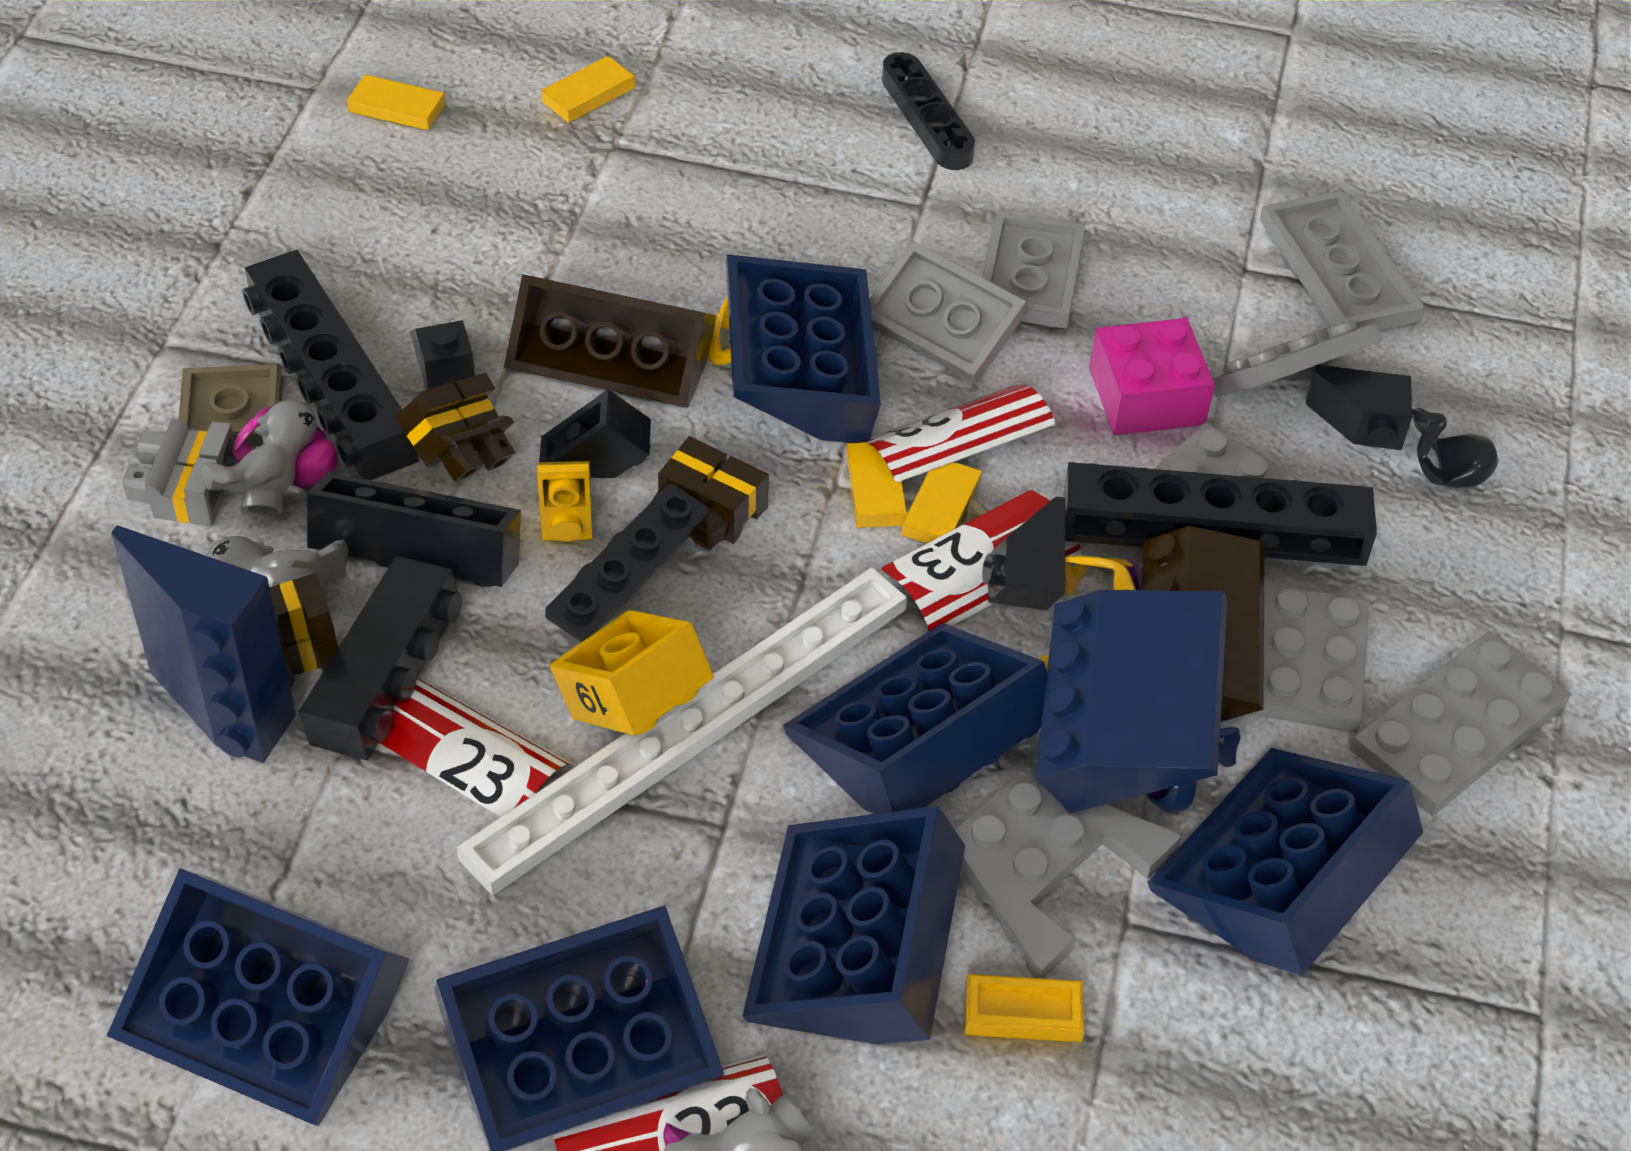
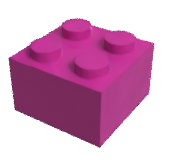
(1151, 376)

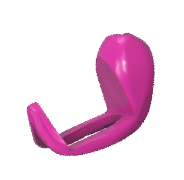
(310, 464)

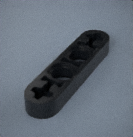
(935, 108)

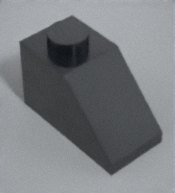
(443, 353)
(1363, 404)
(602, 432)
(1030, 562)

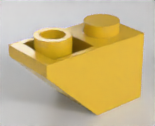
(565, 500)

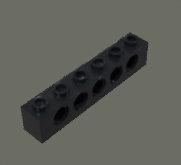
(329, 365)
(1285, 515)

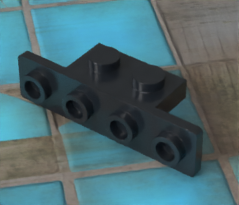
(626, 563)

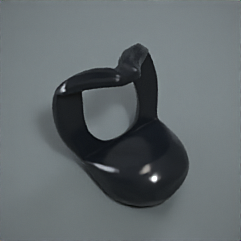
(1462, 459)

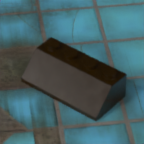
(609, 341)
(1226, 563)

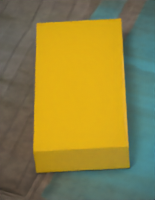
(588, 89)
(396, 102)
(875, 494)
(941, 502)
(1024, 1008)

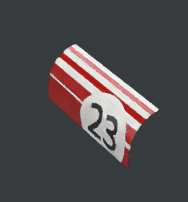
(962, 431)
(948, 571)
(469, 749)
(698, 1110)

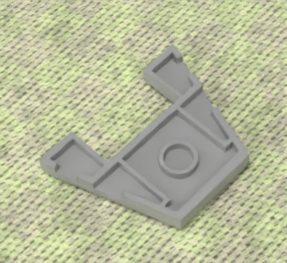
(1029, 843)

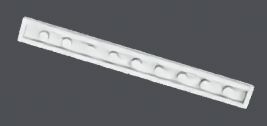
(639, 761)

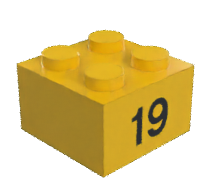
(632, 672)

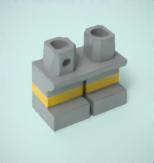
(175, 479)

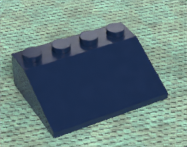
(804, 345)
(210, 641)
(1131, 694)
(923, 719)
(1291, 856)
(858, 927)
(256, 996)
(577, 1029)

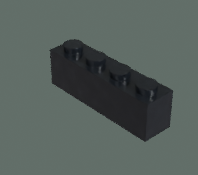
(416, 524)
(381, 658)

